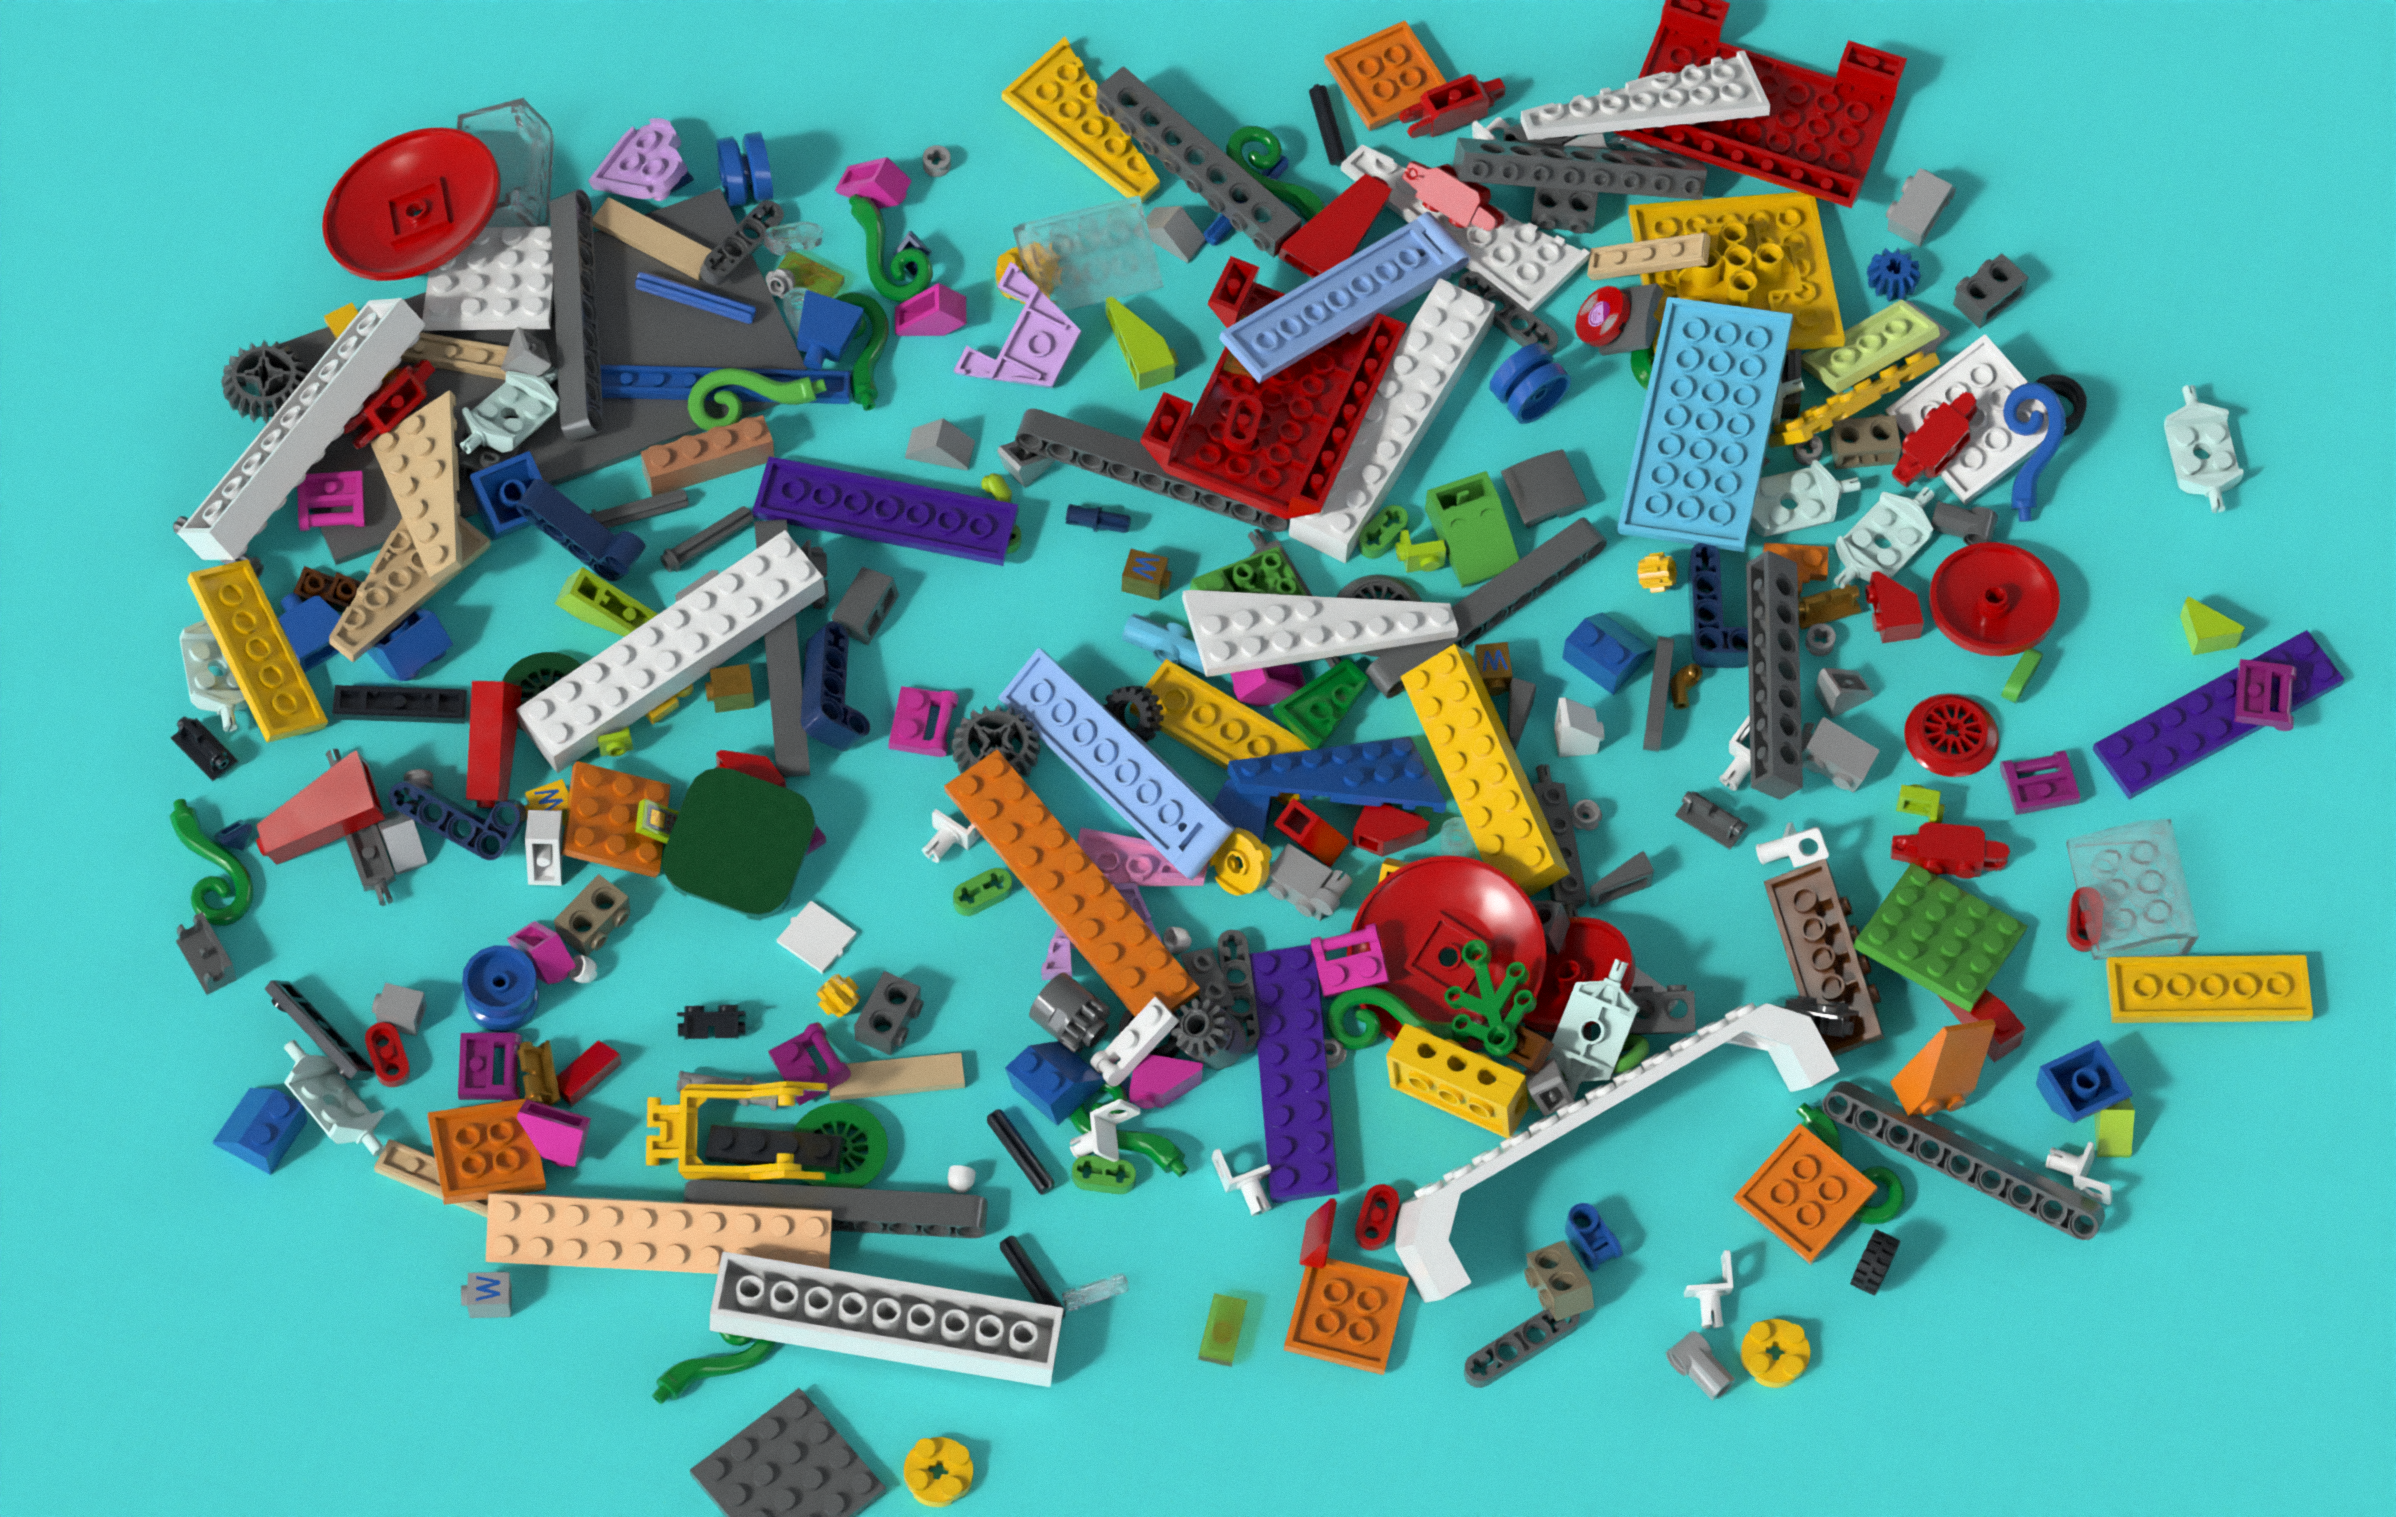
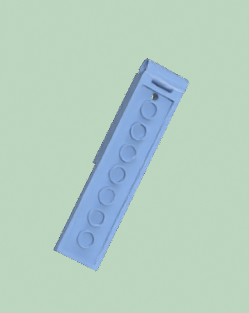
(1346, 297)
(1117, 764)

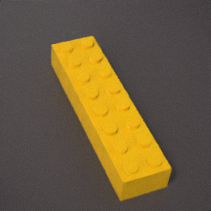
(1484, 770)

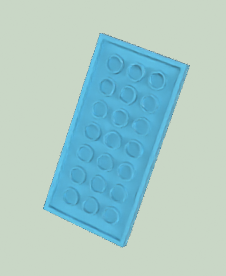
(1705, 424)

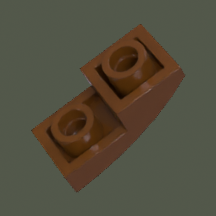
(335, 591)

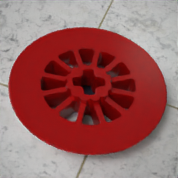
(1944, 762)

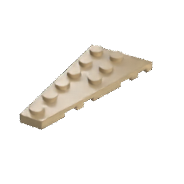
(424, 479)
(395, 589)

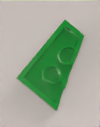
(1322, 704)

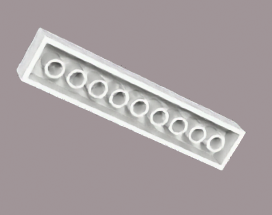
(1405, 405)
(302, 430)
(671, 651)
(886, 1319)

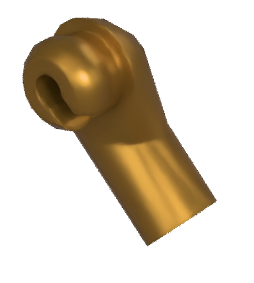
(1682, 683)

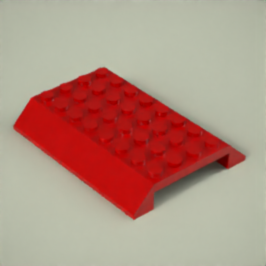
(1817, 125)
(1306, 414)

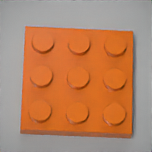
(1384, 73)
(604, 819)
(484, 1152)
(1805, 1194)
(1347, 1315)

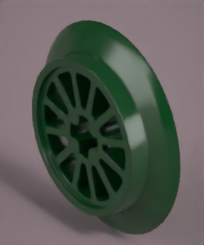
(535, 667)

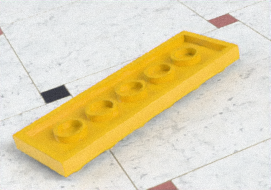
(257, 650)
(1216, 722)
(2209, 989)

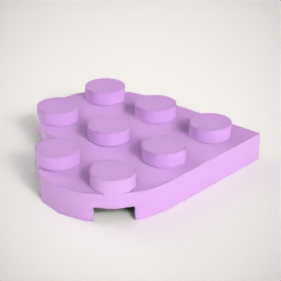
(642, 163)

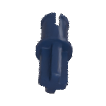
(1097, 519)

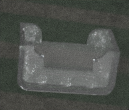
(524, 154)

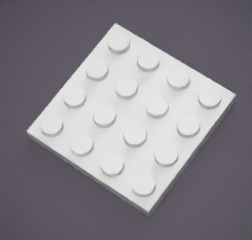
(494, 283)
(1993, 446)

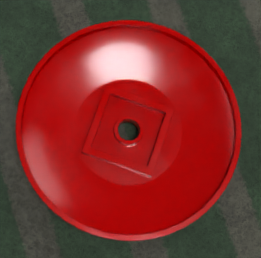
(373, 205)
(1442, 907)

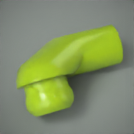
(997, 486)

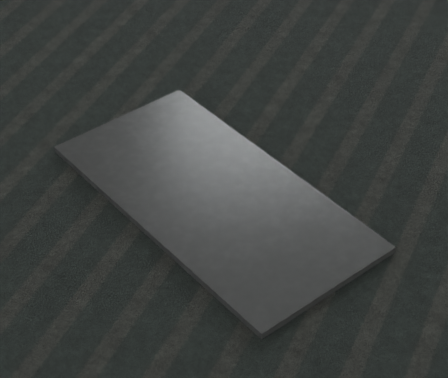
(632, 331)

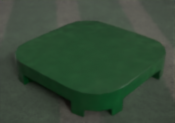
(739, 842)

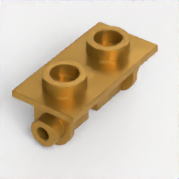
(1828, 606)
(541, 1081)

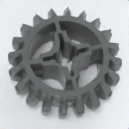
(248, 375)
(996, 730)

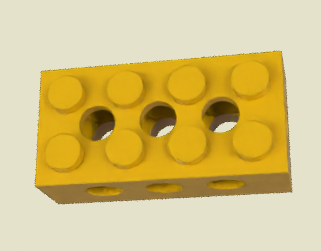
(1456, 1090)

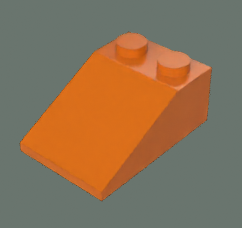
(1944, 1069)

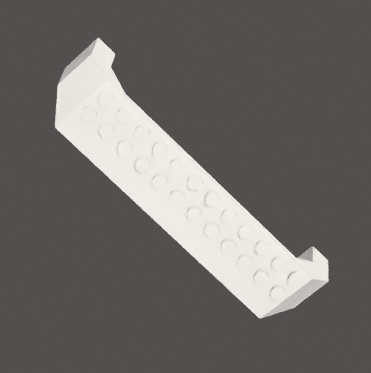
(1428, 1216)

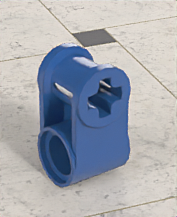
(1594, 1242)

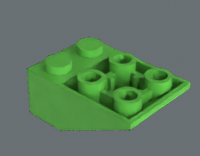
(1473, 528)
(1260, 573)

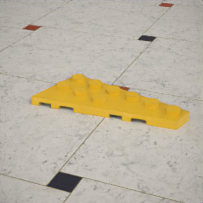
(1062, 104)
(1846, 404)

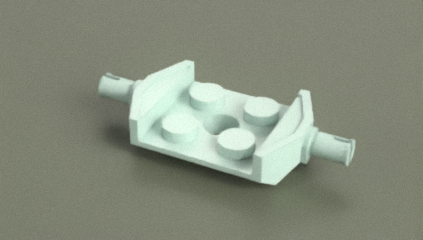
(521, 396)
(2207, 429)
(1810, 488)
(1893, 519)
(205, 689)
(1612, 1010)
(344, 1116)

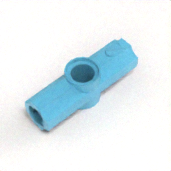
(1165, 642)

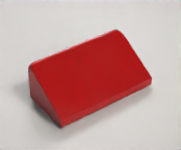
(587, 1072)
(1318, 1236)

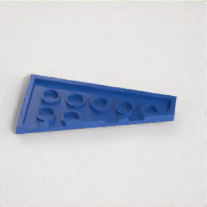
(1347, 774)

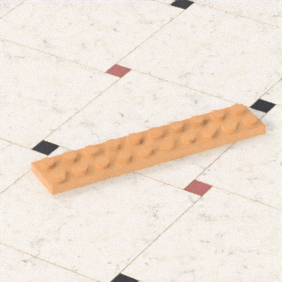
(650, 1233)

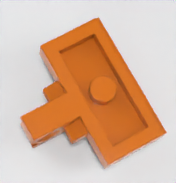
(1810, 560)

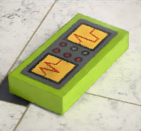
(655, 820)

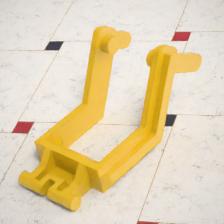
(680, 1125)

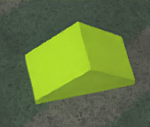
(2208, 629)
(2115, 1130)

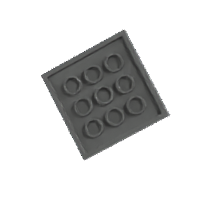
(788, 1467)

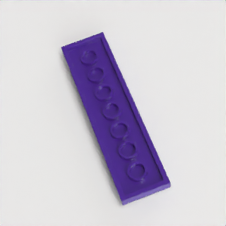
(886, 511)
(2204, 719)
(1294, 1075)

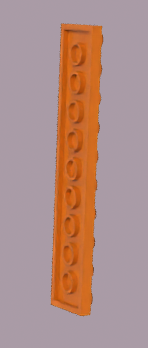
(1069, 886)

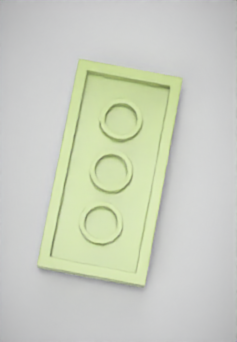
(1871, 346)

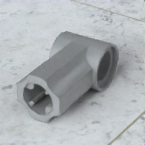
(1694, 1358)

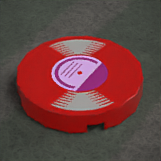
(1602, 316)

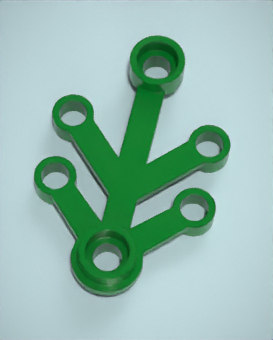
(1491, 1002)

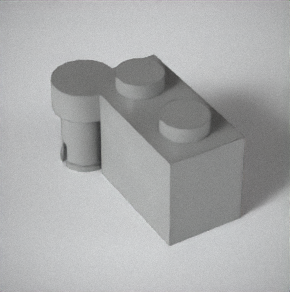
(1919, 206)
(1836, 754)
(1306, 883)

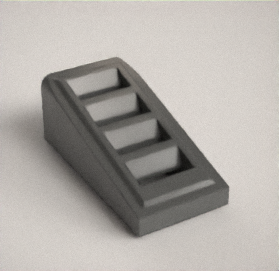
(1520, 702)
(1626, 879)

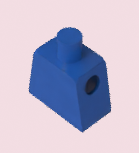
(826, 328)
(308, 629)
(1244, 810)

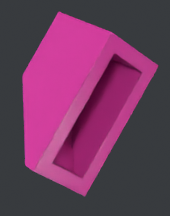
(877, 180)
(931, 313)
(1267, 684)
(545, 951)
(1163, 1080)
(555, 1132)

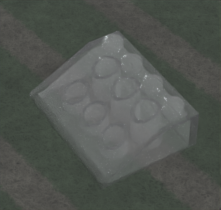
(1090, 254)
(2133, 891)

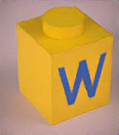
(548, 797)

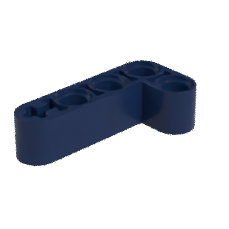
(579, 533)
(1710, 605)
(824, 689)
(451, 815)

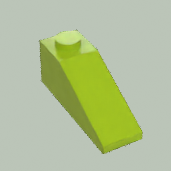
(1141, 346)
(602, 604)

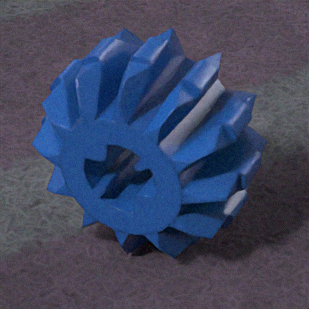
(1893, 274)

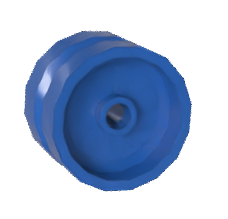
(744, 169)
(1530, 383)
(500, 988)

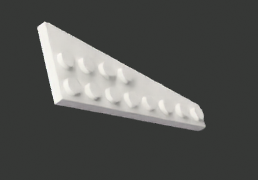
(1692, 96)
(1513, 257)
(1273, 629)

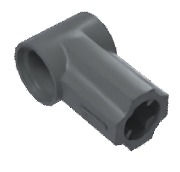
(1971, 525)

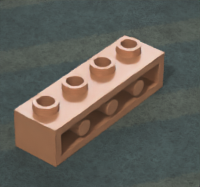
(707, 455)

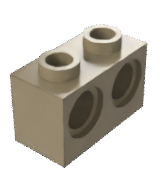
(1865, 449)
(586, 912)
(1559, 1281)

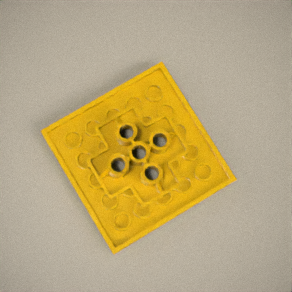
(1761, 256)

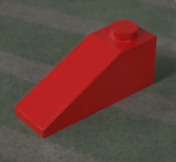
(2008, 1028)

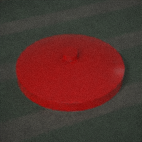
(1994, 599)
(1583, 957)

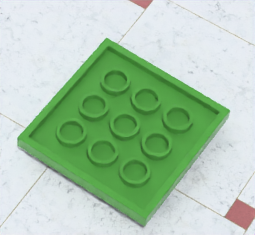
(1940, 937)

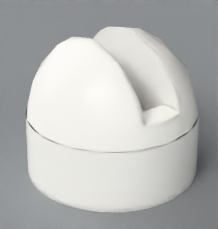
(1176, 940)
(584, 970)
(961, 1178)

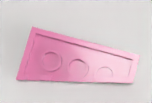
(1132, 860)

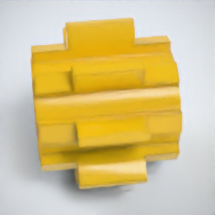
(1657, 572)
(838, 995)

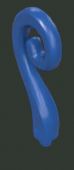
(2025, 484)

